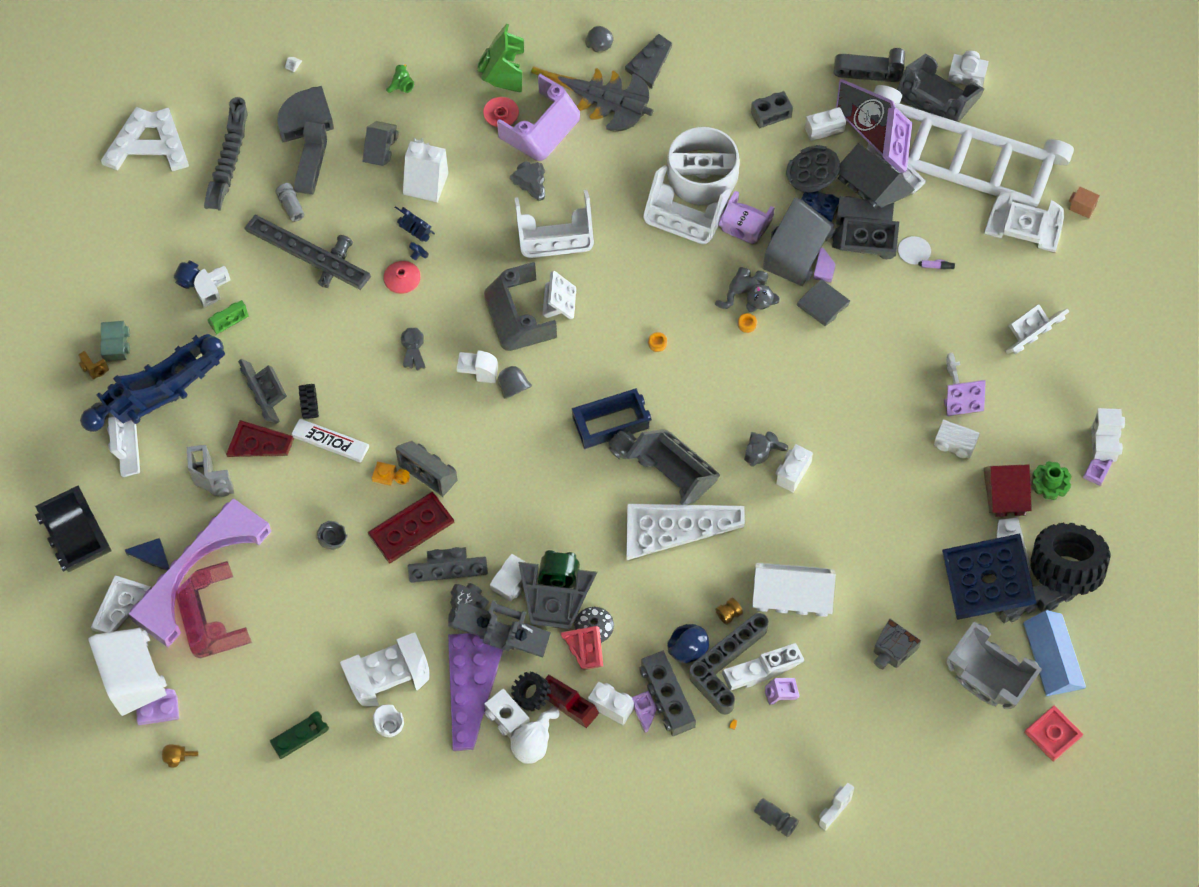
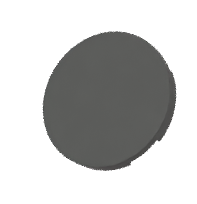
(813, 168)

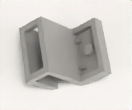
(215, 482)

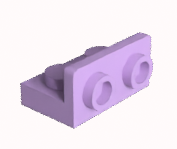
(159, 710)

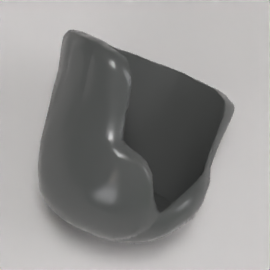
(512, 381)

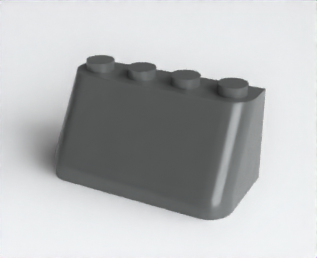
(872, 178)

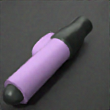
(938, 263)

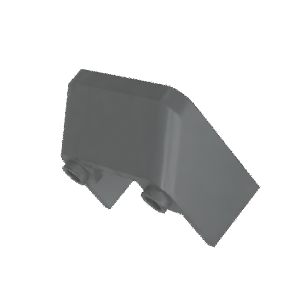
(515, 330)
(676, 462)

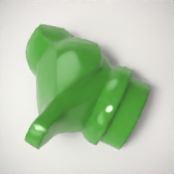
(401, 80)

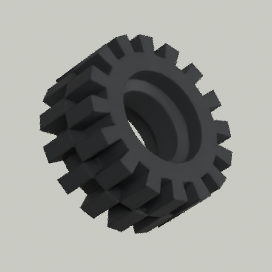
(308, 401)
(522, 686)

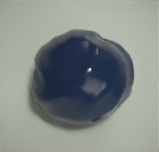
(688, 643)

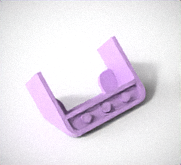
(550, 129)

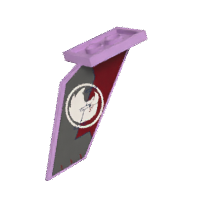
(877, 122)

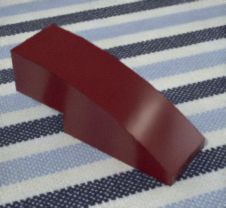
(570, 702)

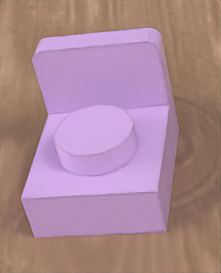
(781, 690)

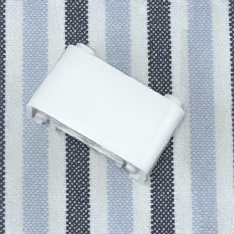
(127, 669)

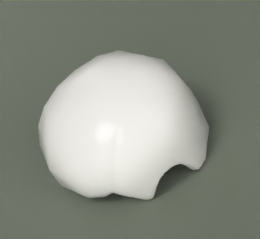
(387, 721)

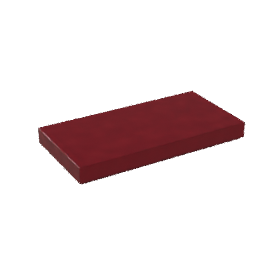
(411, 527)

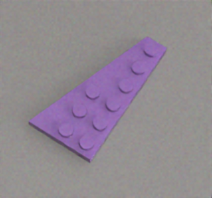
(471, 681)

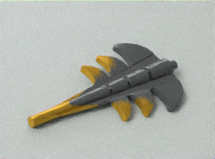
(627, 104)

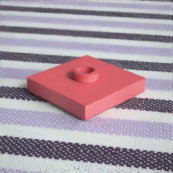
(1053, 733)

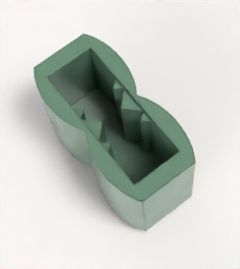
(114, 340)

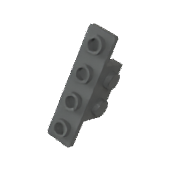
(265, 387)
(447, 565)

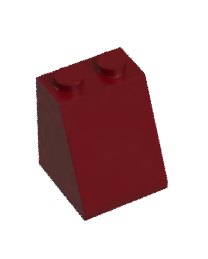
(1008, 489)

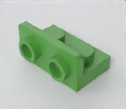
(228, 317)

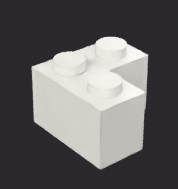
(1106, 434)

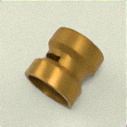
(729, 611)

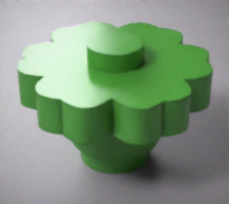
(1051, 480)

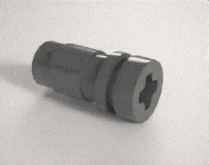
(774, 816)

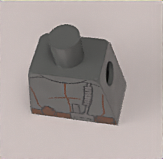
(894, 645)

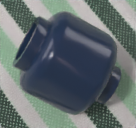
(186, 274)

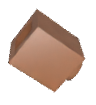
(1083, 202)

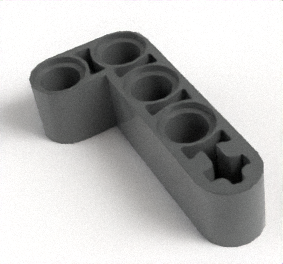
(871, 67)
(311, 158)

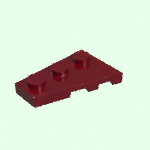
(258, 441)

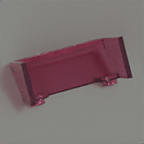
(203, 637)

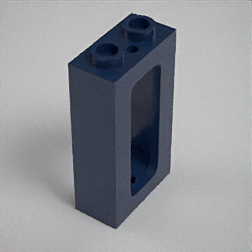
(607, 406)

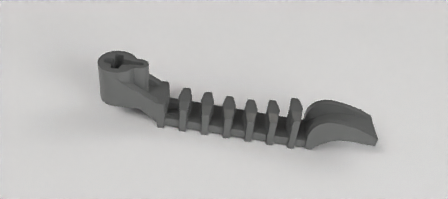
(231, 148)

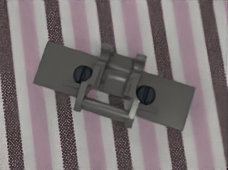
(499, 635)

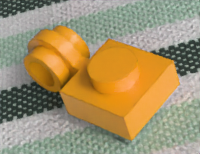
(385, 473)

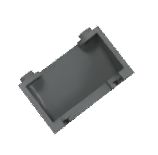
(933, 94)
(797, 242)

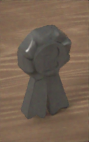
(412, 340)

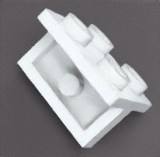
(559, 297)

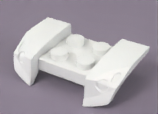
(1025, 221)
(386, 669)

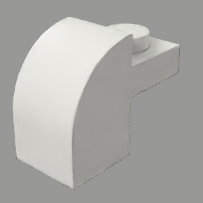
(207, 284)
(481, 364)

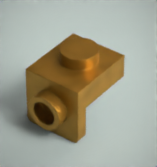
(94, 370)

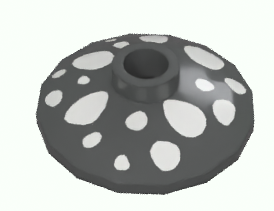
(603, 617)

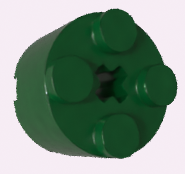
(558, 569)

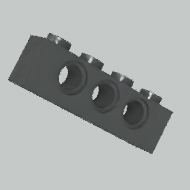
(659, 664)

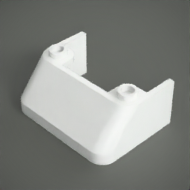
(678, 218)
(556, 239)

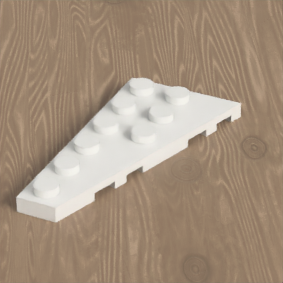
(666, 526)

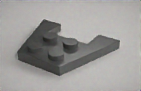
(553, 604)

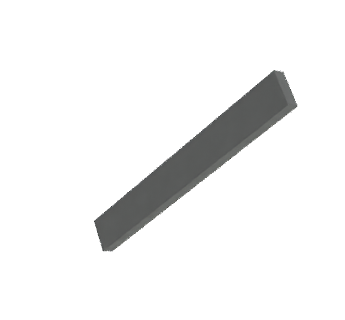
(308, 252)

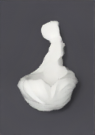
(531, 739)

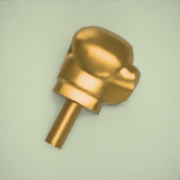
(173, 754)

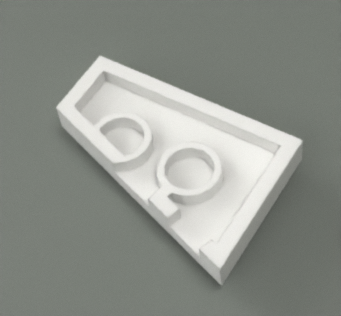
(117, 604)

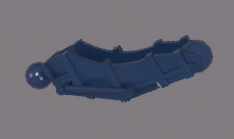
(157, 385)

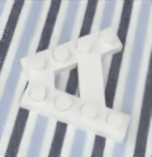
(128, 144)

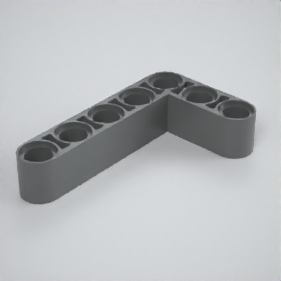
(724, 658)

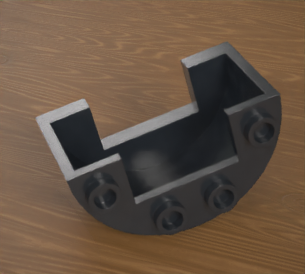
(72, 529)

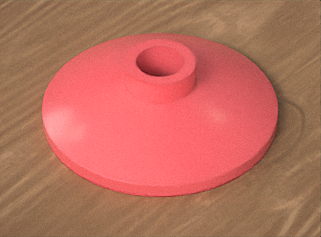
(501, 106)
(402, 283)

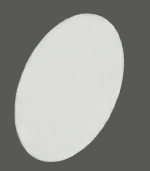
(914, 250)

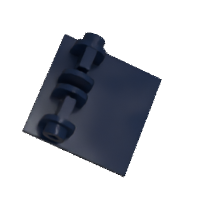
(822, 203)
(414, 225)

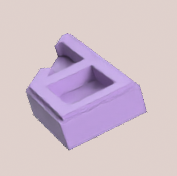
(824, 267)
(1097, 471)
(645, 709)

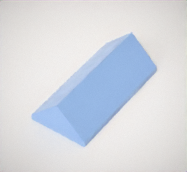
(1054, 653)

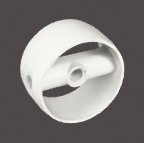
(723, 162)

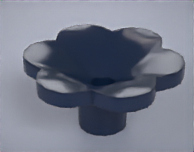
(418, 251)

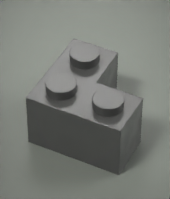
(378, 141)

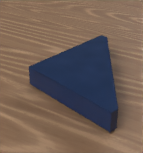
(150, 553)

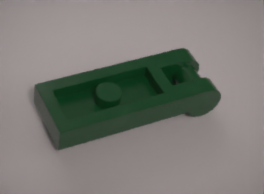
(299, 735)

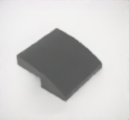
(823, 302)

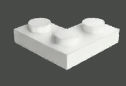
(841, 799)

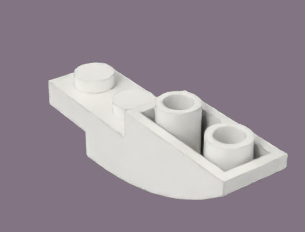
(763, 668)

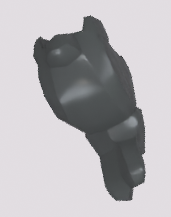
(760, 447)

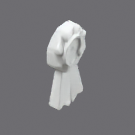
(951, 367)

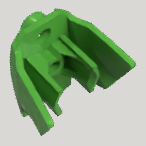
(494, 62)

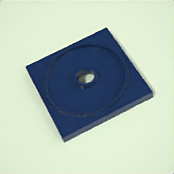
(998, 556)

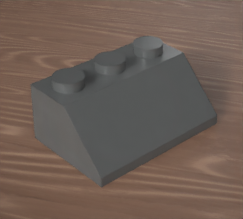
(426, 467)

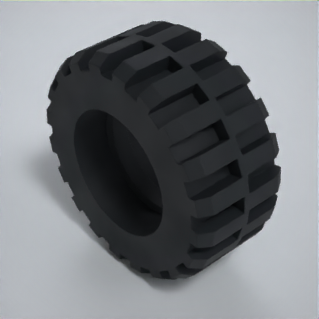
(1068, 575)

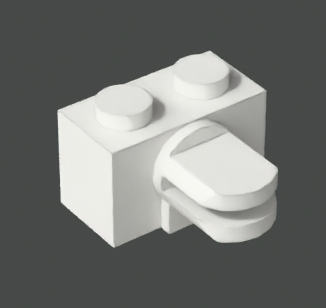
(968, 69)

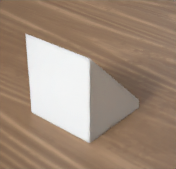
(292, 63)

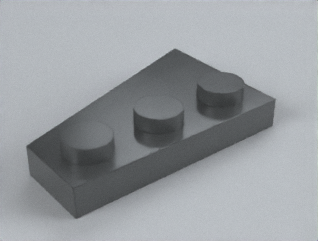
(650, 60)

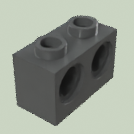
(767, 111)

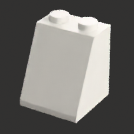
(424, 171)

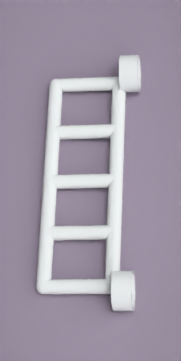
(1054, 152)

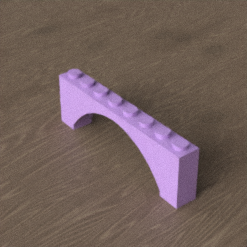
(231, 526)

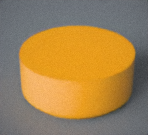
(747, 322)
(657, 342)

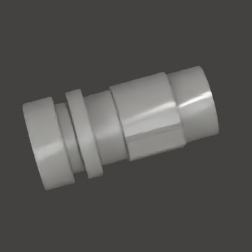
(291, 204)

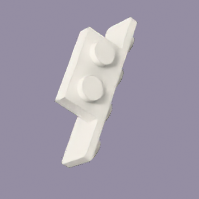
(1030, 325)
(124, 445)

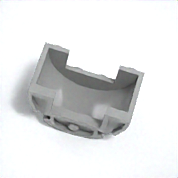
(990, 671)

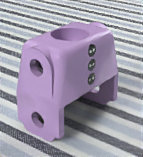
(745, 221)

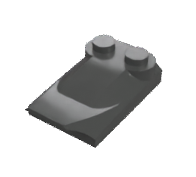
(867, 236)

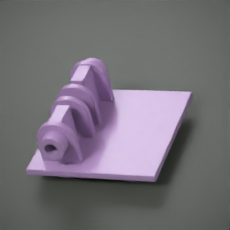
(965, 397)

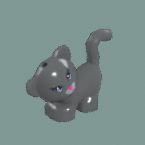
(758, 294)

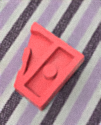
(586, 646)

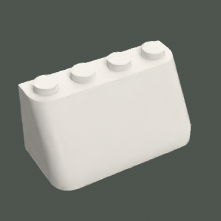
(793, 589)

